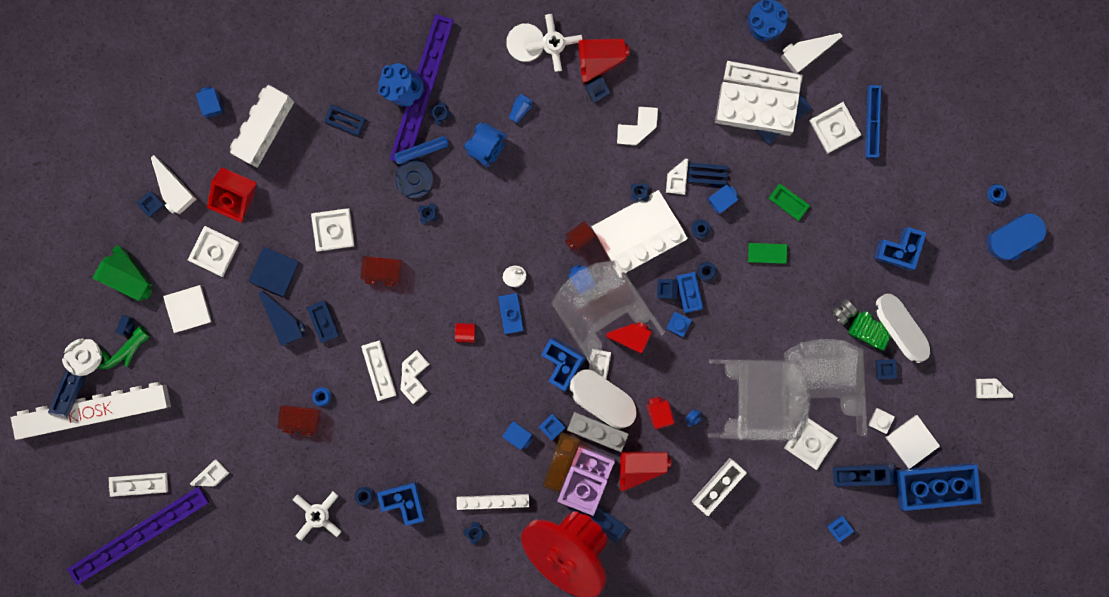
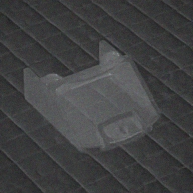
(594, 301)
(834, 370)
(771, 400)

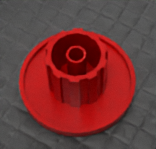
(568, 553)

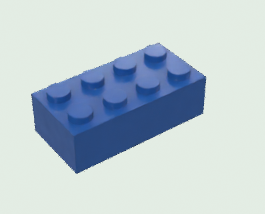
(938, 486)

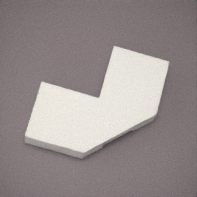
(634, 134)
(410, 369)

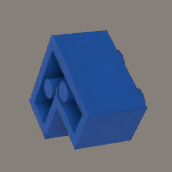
(903, 254)
(567, 359)
(405, 497)

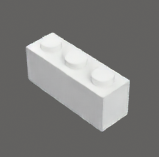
(718, 487)

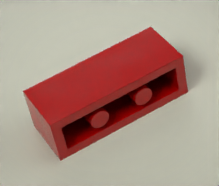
(659, 412)

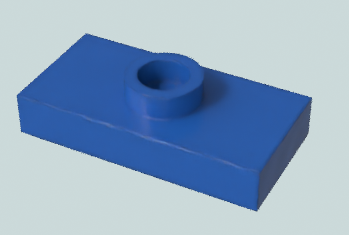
(689, 292)
(510, 313)

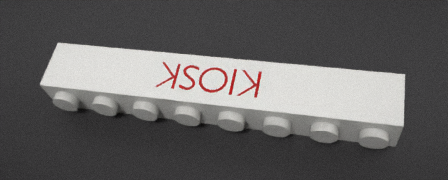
(92, 411)

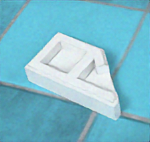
(677, 178)
(991, 389)
(211, 475)

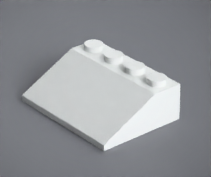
(639, 232)

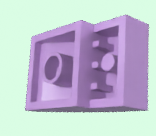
(586, 480)

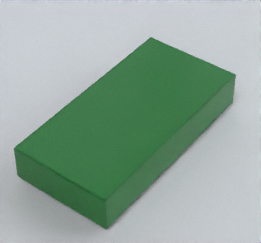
(789, 202)
(767, 253)

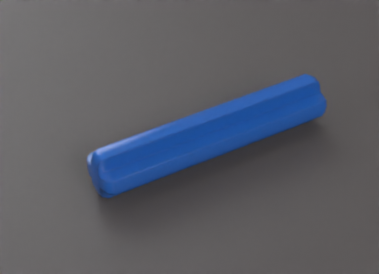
(421, 150)

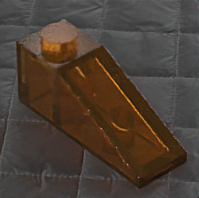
(561, 462)

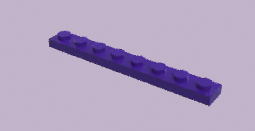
(428, 72)
(138, 535)

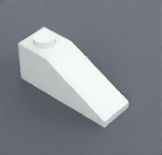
(806, 51)
(171, 188)

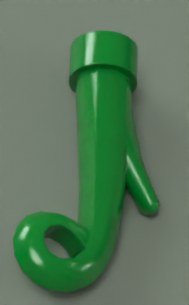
(127, 351)

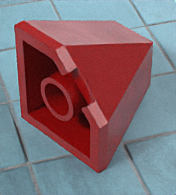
(600, 56)
(641, 466)

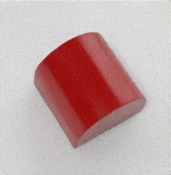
(465, 332)

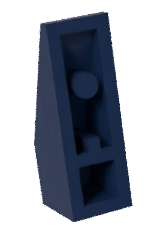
(284, 323)
(865, 474)

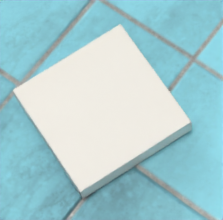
(835, 127)
(332, 229)
(213, 251)
(187, 309)
(912, 441)
(812, 445)

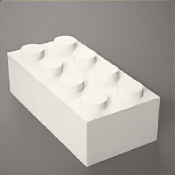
(756, 108)
(261, 126)

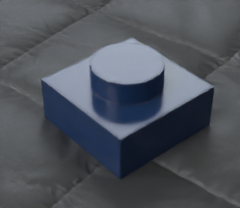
(597, 88)
(150, 204)
(667, 289)
(125, 325)
(886, 369)

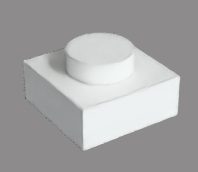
(881, 421)

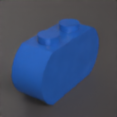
(1016, 236)

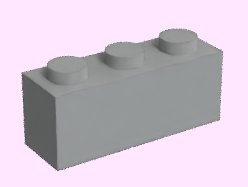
(597, 431)

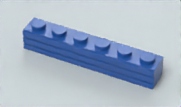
(873, 121)

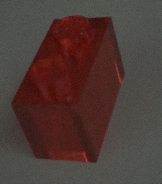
(579, 236)
(381, 269)
(299, 419)

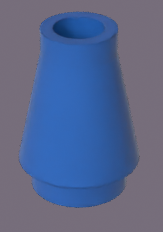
(520, 107)

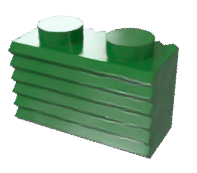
(869, 331)

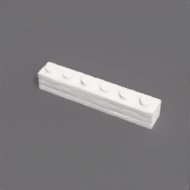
(492, 501)

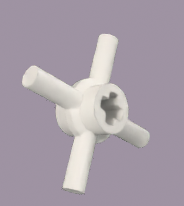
(549, 48)
(324, 515)

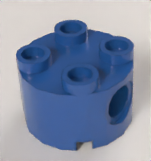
(767, 20)
(400, 84)
(485, 144)

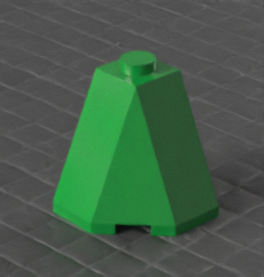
(123, 275)

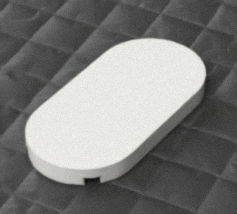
(902, 328)
(603, 399)

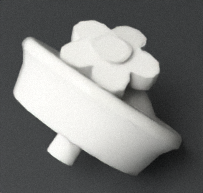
(514, 276)

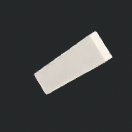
(762, 77)

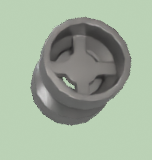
(844, 312)

